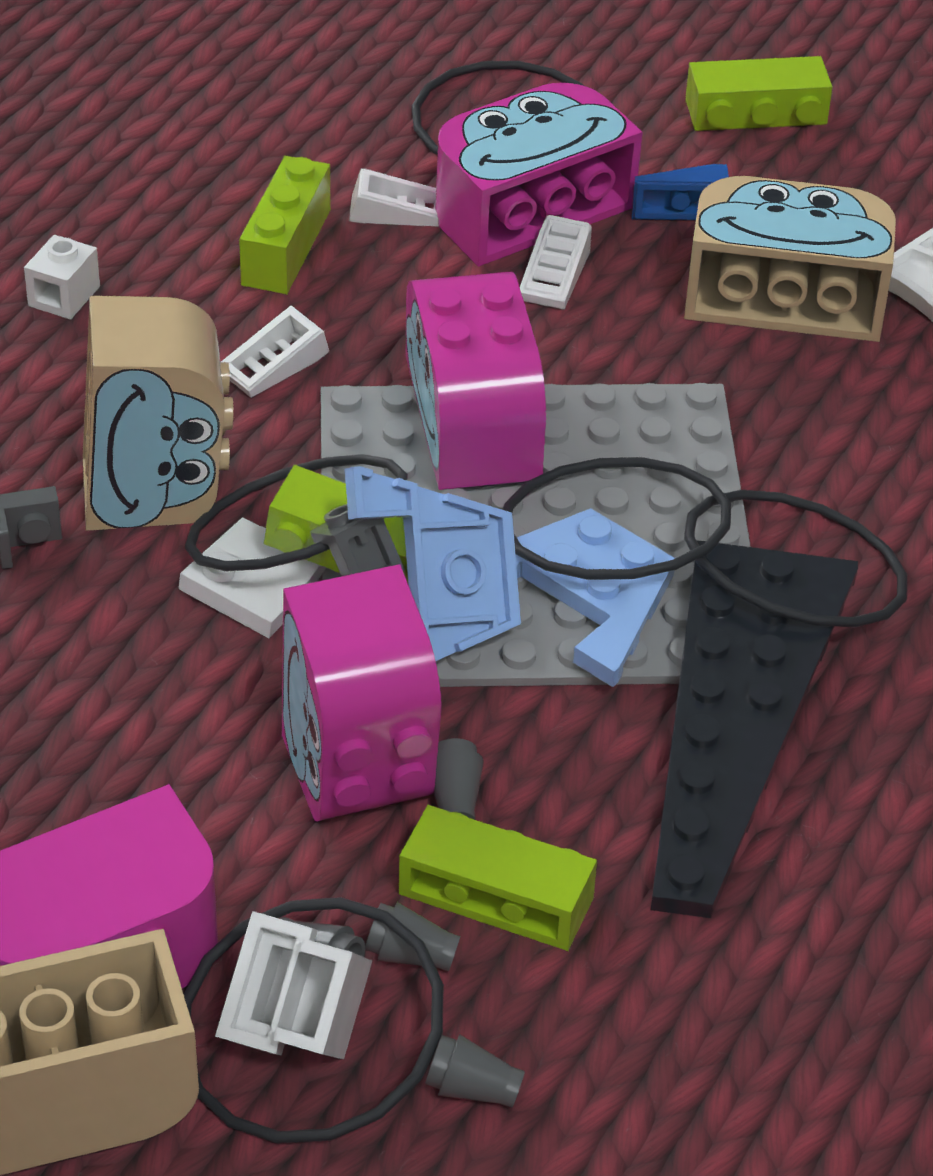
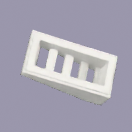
(386, 200)
(556, 259)
(287, 327)

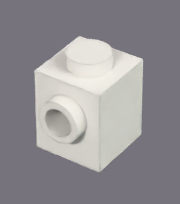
(62, 276)

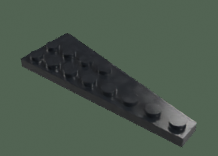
(736, 708)

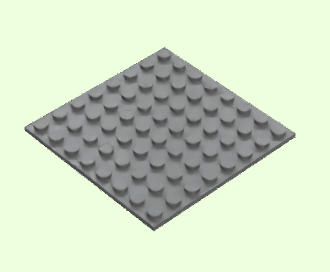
(582, 423)

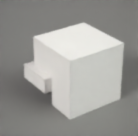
(292, 990)

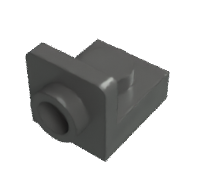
(28, 519)
(357, 543)

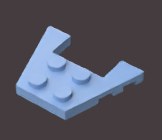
(455, 555)
(615, 604)

